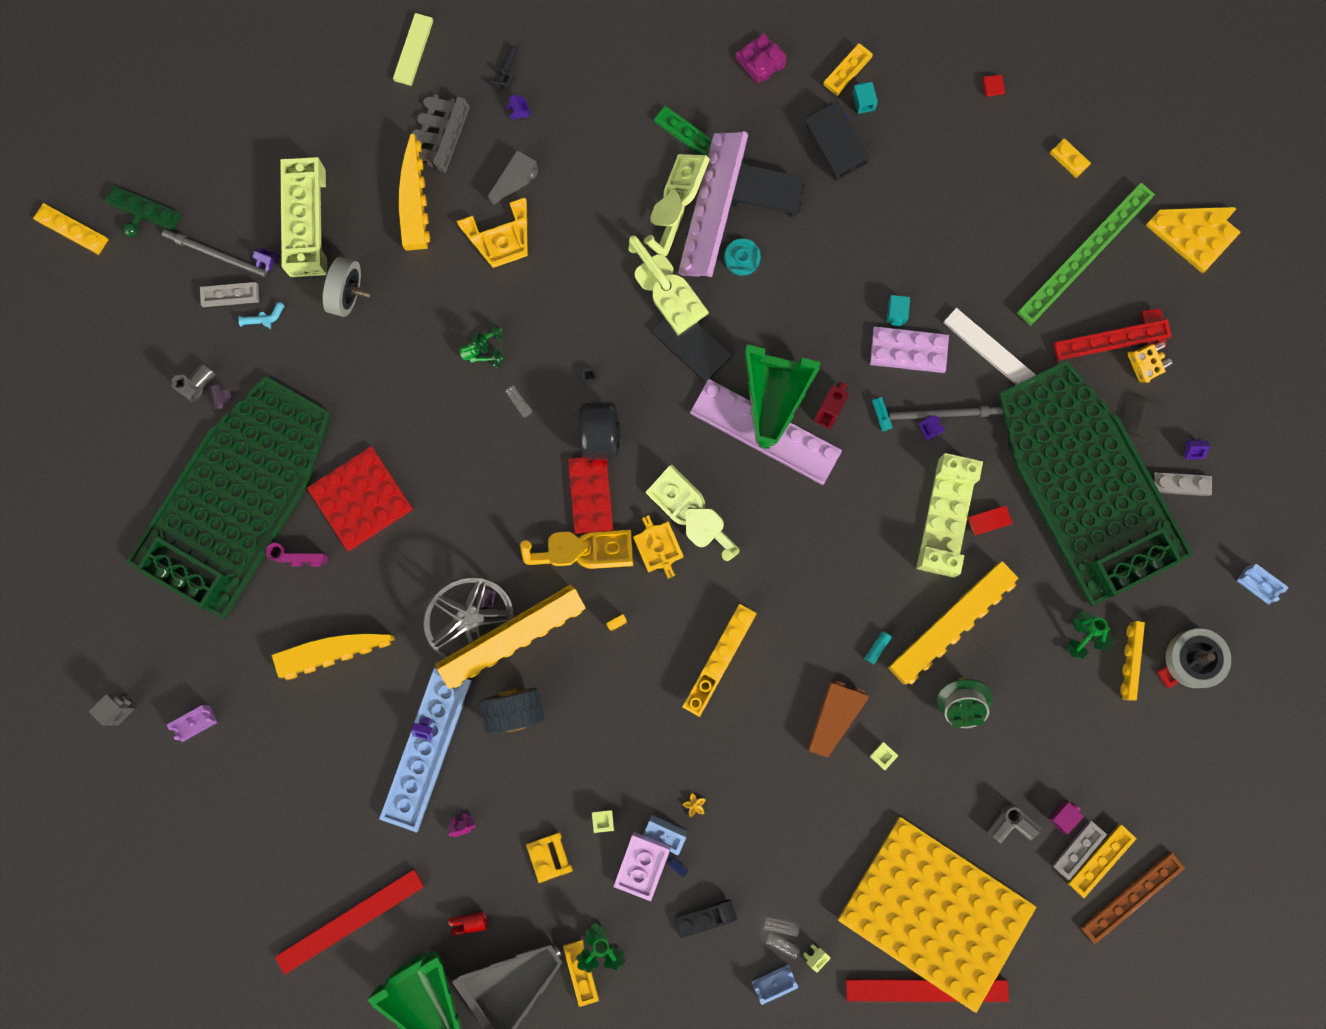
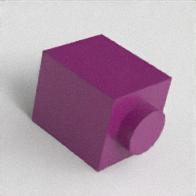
(1066, 816)

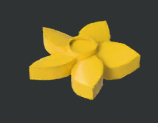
(694, 805)

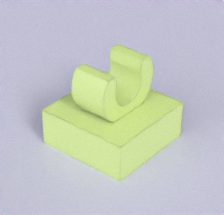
(883, 756)
(602, 821)
(818, 959)

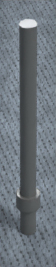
(182, 240)
(982, 411)

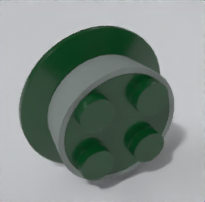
(965, 702)

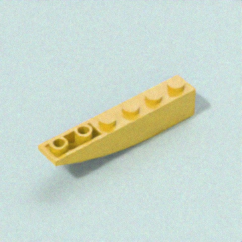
(411, 199)
(325, 652)
(719, 660)

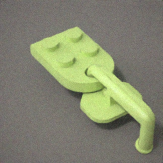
(678, 193)
(677, 304)
(676, 496)

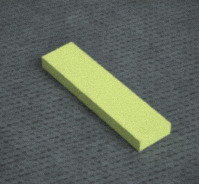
(413, 49)

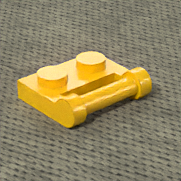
(543, 860)

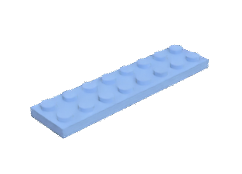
(424, 758)

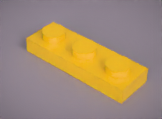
(848, 69)
(582, 981)

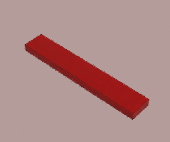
(1112, 339)

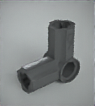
(192, 386)
(1003, 825)

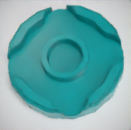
(742, 257)

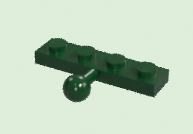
(141, 209)

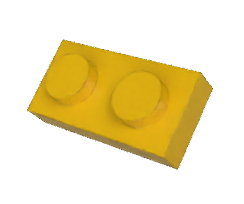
(1070, 158)

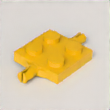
(658, 547)

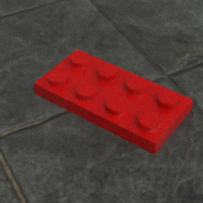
(590, 496)

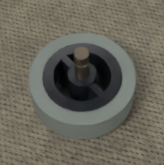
(342, 287)
(1198, 658)

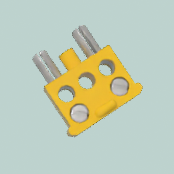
(1148, 362)

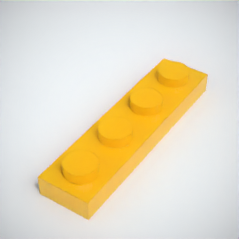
(70, 229)
(1132, 667)
(1101, 860)

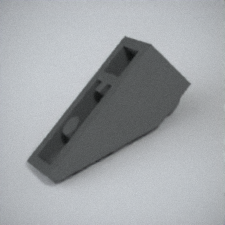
(515, 176)

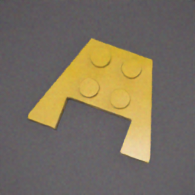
(503, 242)

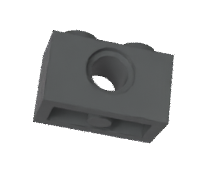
(112, 709)

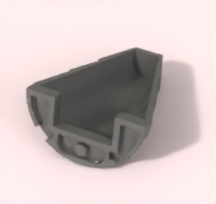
(508, 988)

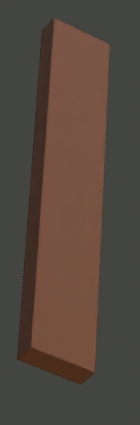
(1132, 897)

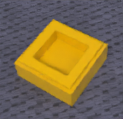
(617, 622)

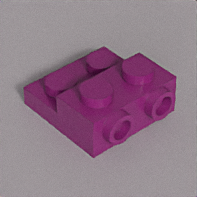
(761, 58)

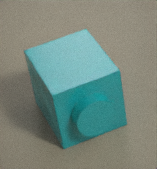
(864, 97)
(898, 310)

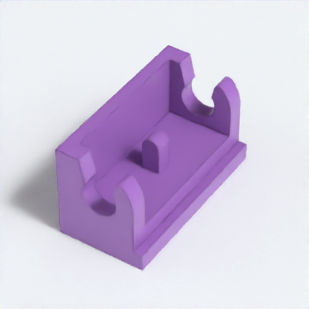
(192, 723)

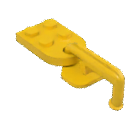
(565, 548)

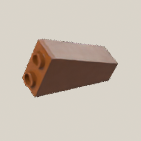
(835, 717)

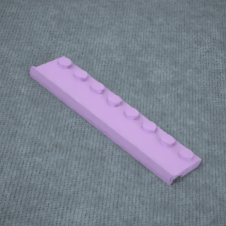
(713, 204)
(795, 447)

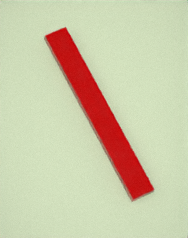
(349, 921)
(912, 991)

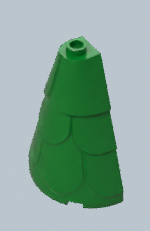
(775, 392)
(417, 995)

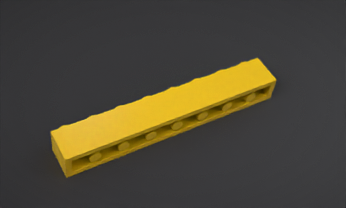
(952, 623)
(510, 636)

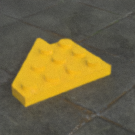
(1195, 233)

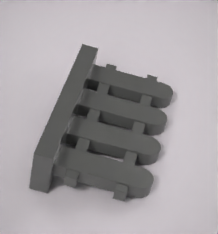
(449, 130)

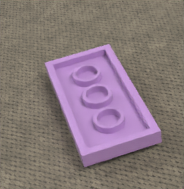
(909, 349)

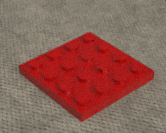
(360, 498)

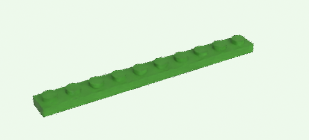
(1085, 254)

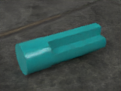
(882, 414)
(878, 647)

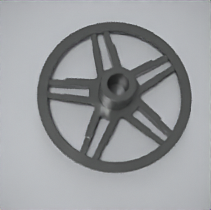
(466, 614)

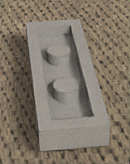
(229, 294)
(1183, 484)
(1079, 850)

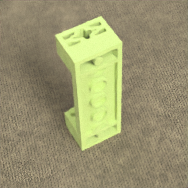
(302, 217)
(948, 515)

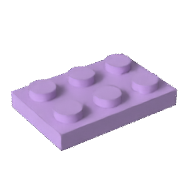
(642, 866)

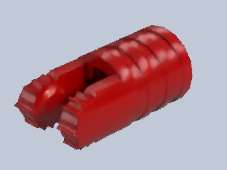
(471, 923)

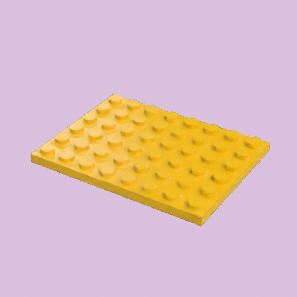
(937, 914)

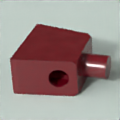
(832, 405)

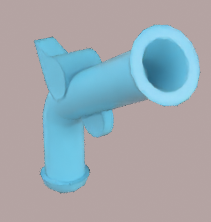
(265, 319)

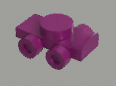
(461, 827)

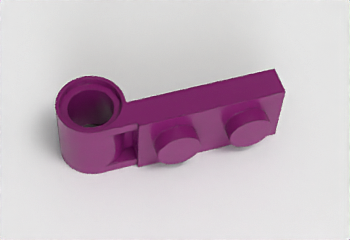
(295, 560)

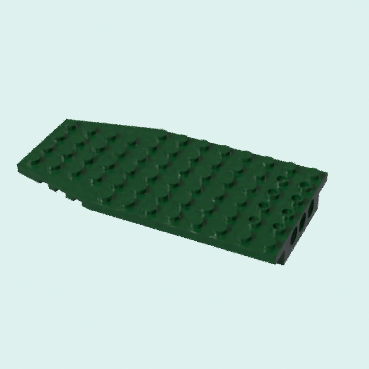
(1090, 484)
(233, 498)

